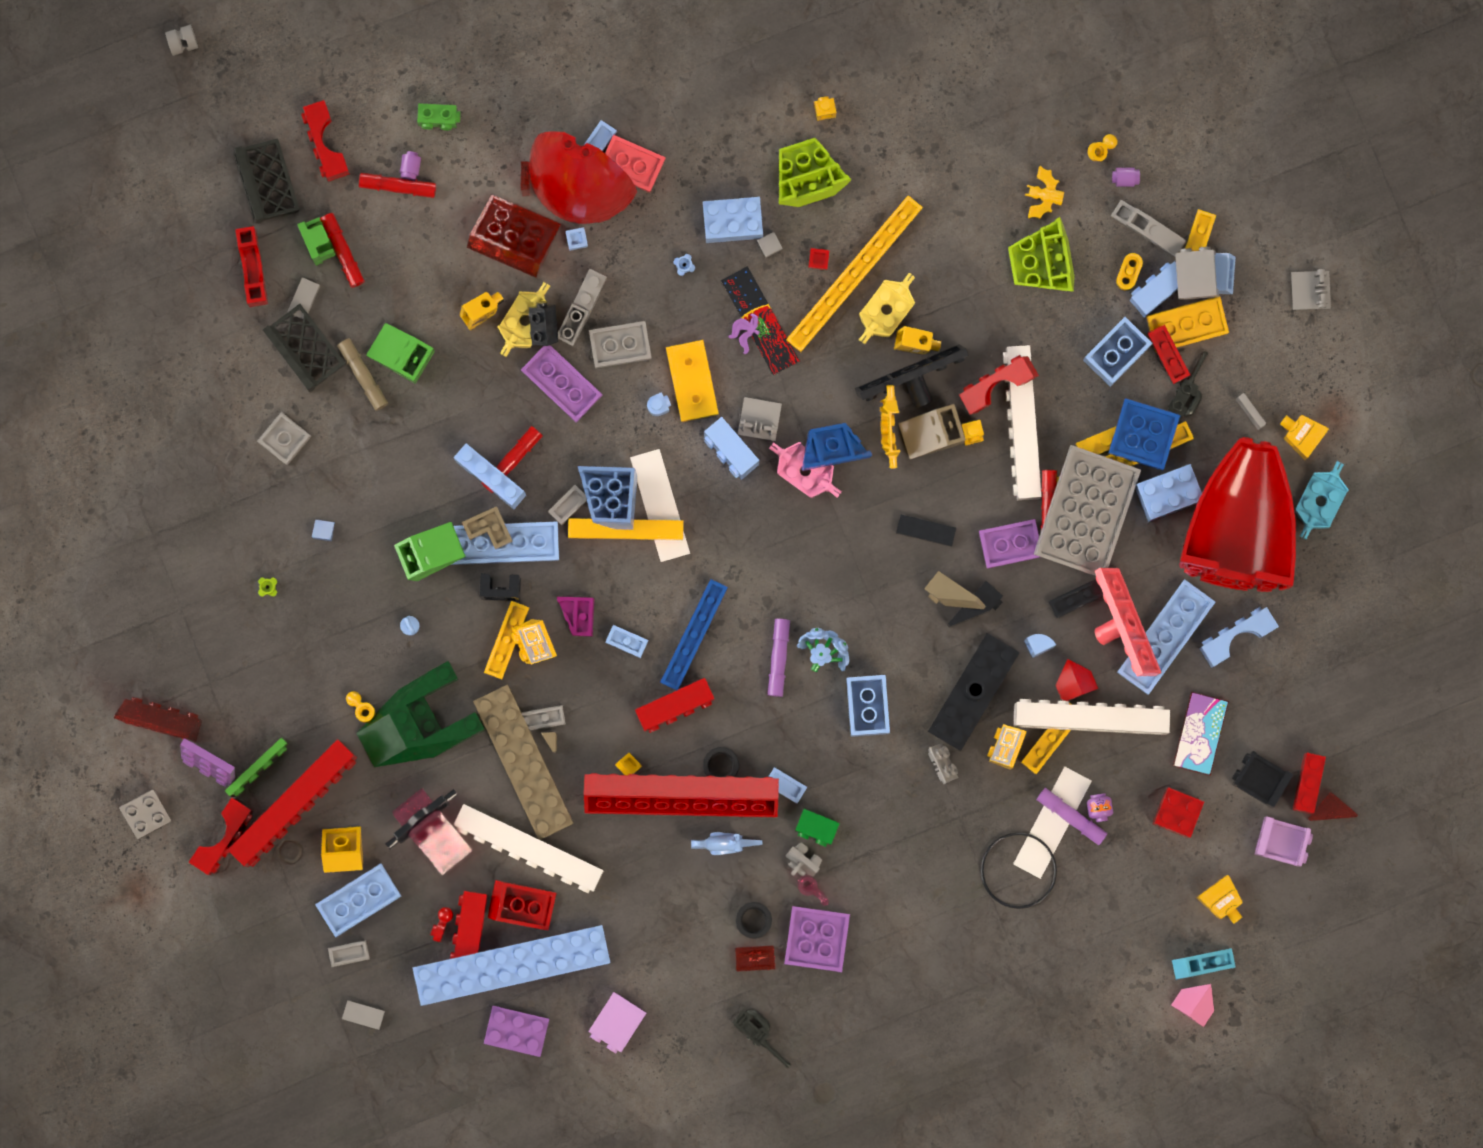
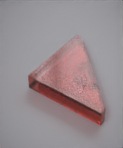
(525, 184)
(1332, 808)

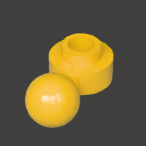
(1109, 142)
(354, 699)

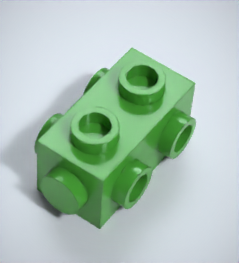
(438, 116)

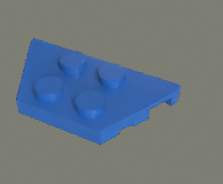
(832, 446)

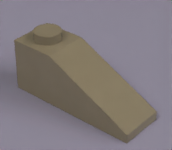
(950, 593)

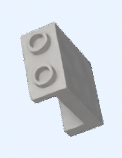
(1196, 273)

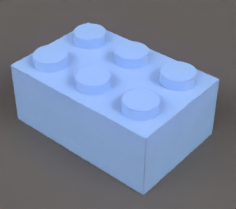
(732, 219)
(1117, 351)
(730, 448)
(1168, 493)
(868, 705)

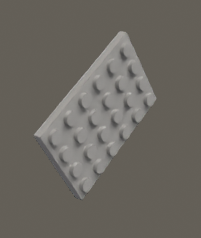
(1087, 511)

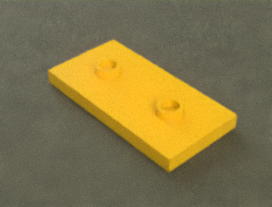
(1192, 321)
(692, 381)

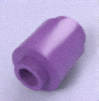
(410, 165)
(1126, 177)

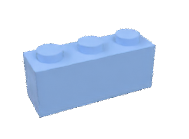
(1156, 290)

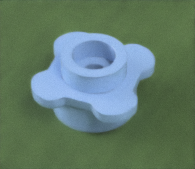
(679, 263)

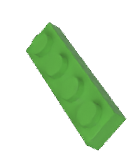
(263, 762)

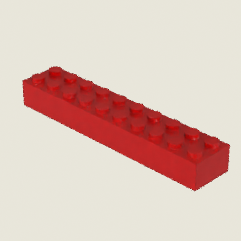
(681, 795)

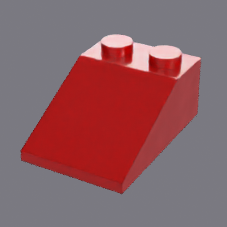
(521, 905)

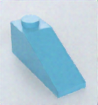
(1203, 963)

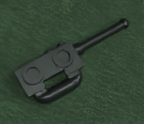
(1187, 389)
(757, 1035)

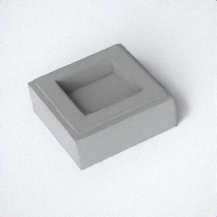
(769, 244)

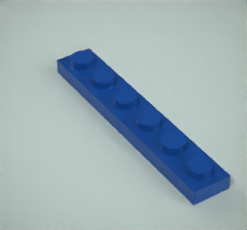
(694, 634)

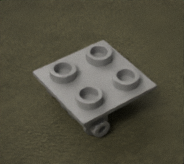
(1311, 290)
(759, 419)
(947, 770)
(145, 814)

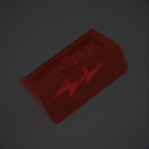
(755, 958)

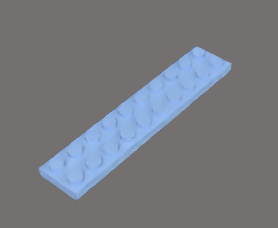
(511, 965)

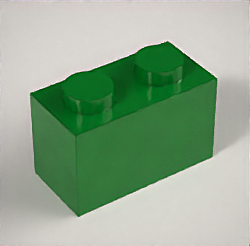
(816, 827)

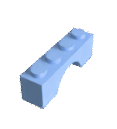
(490, 476)
(1258, 624)

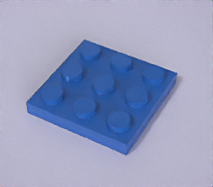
(1144, 434)

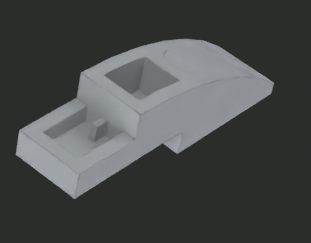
(1148, 228)
(582, 307)

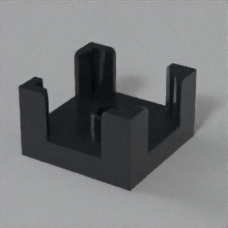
(500, 593)

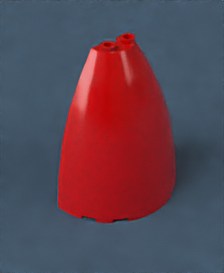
(577, 180)
(1244, 523)

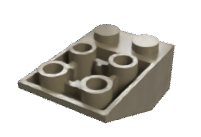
(932, 432)

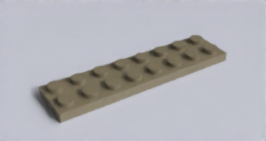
(523, 762)

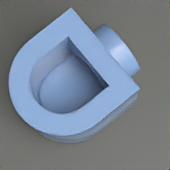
(658, 404)

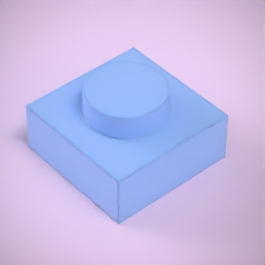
(576, 239)

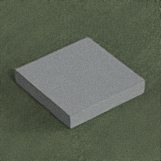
(284, 438)

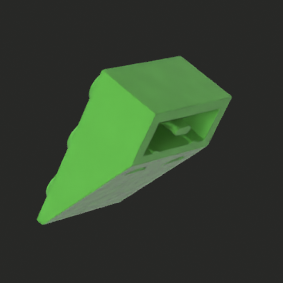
(401, 353)
(429, 551)

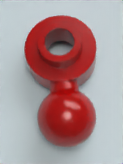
(445, 915)

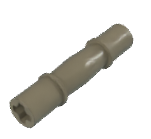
(362, 374)

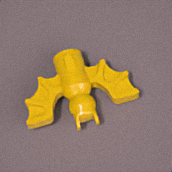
(1048, 195)

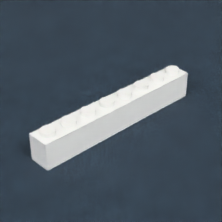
(1023, 432)
(1091, 718)
(529, 848)

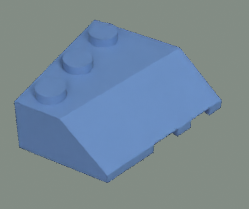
(610, 495)

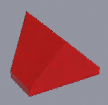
(1075, 681)

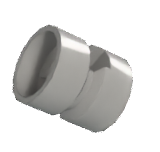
(174, 40)

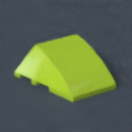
(808, 174)
(1043, 259)

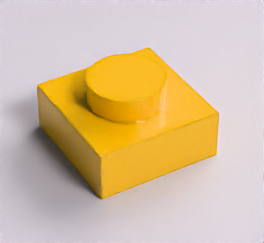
(628, 765)

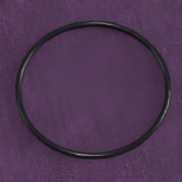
(983, 878)

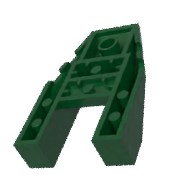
(407, 727)

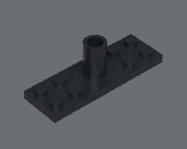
(913, 376)
(963, 710)

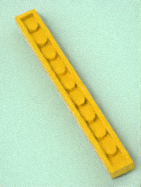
(854, 273)

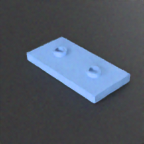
(358, 900)

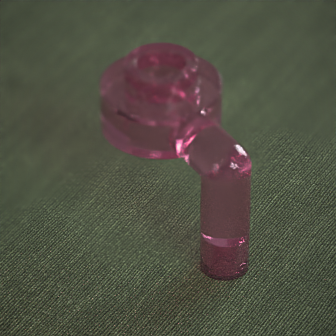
(811, 889)

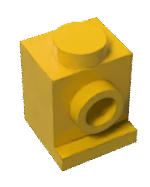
(825, 108)
(973, 432)

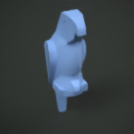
(724, 843)

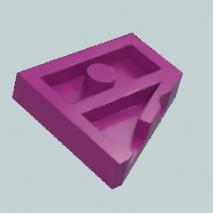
(578, 614)

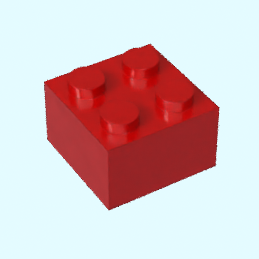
(1178, 813)

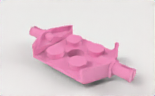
(789, 468)

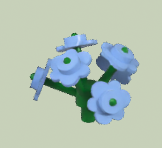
(822, 654)

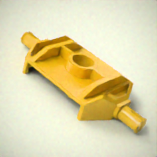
(887, 421)

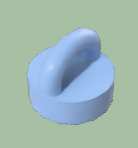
(409, 625)

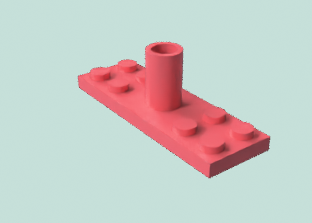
(1125, 623)

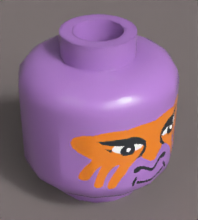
(1100, 807)

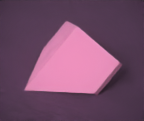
(1195, 1003)

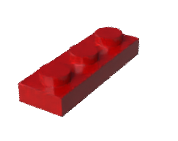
(1168, 354)

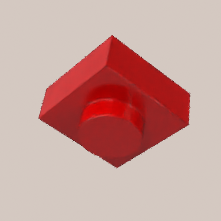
(819, 259)

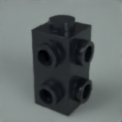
(543, 324)

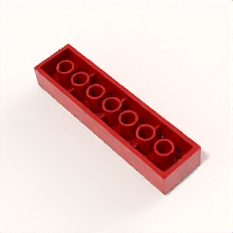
(293, 803)

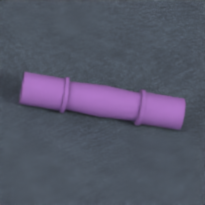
(778, 657)
(1071, 816)

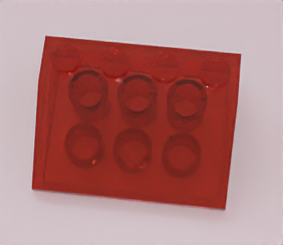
(513, 235)
(158, 719)

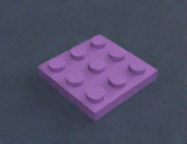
(207, 763)
(817, 939)

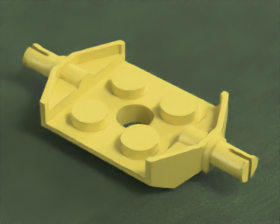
(892, 294)
(511, 329)

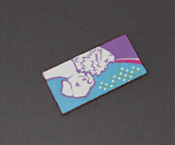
(1200, 733)

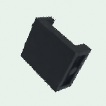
(1261, 779)

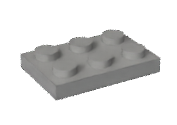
(620, 344)

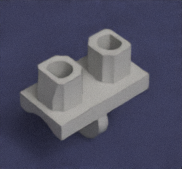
(801, 863)

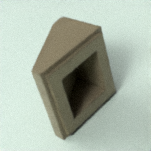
(551, 739)

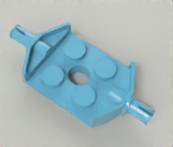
(1332, 489)

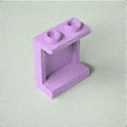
(1283, 842)
(616, 1023)

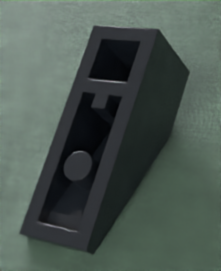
(989, 597)

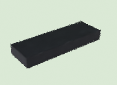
(926, 530)
(1076, 598)

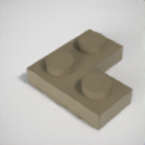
(490, 523)

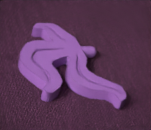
(743, 324)

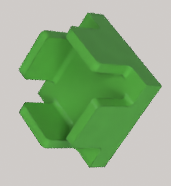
(316, 240)

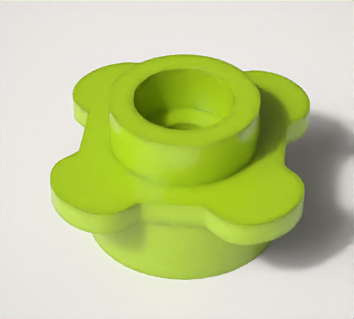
(272, 587)

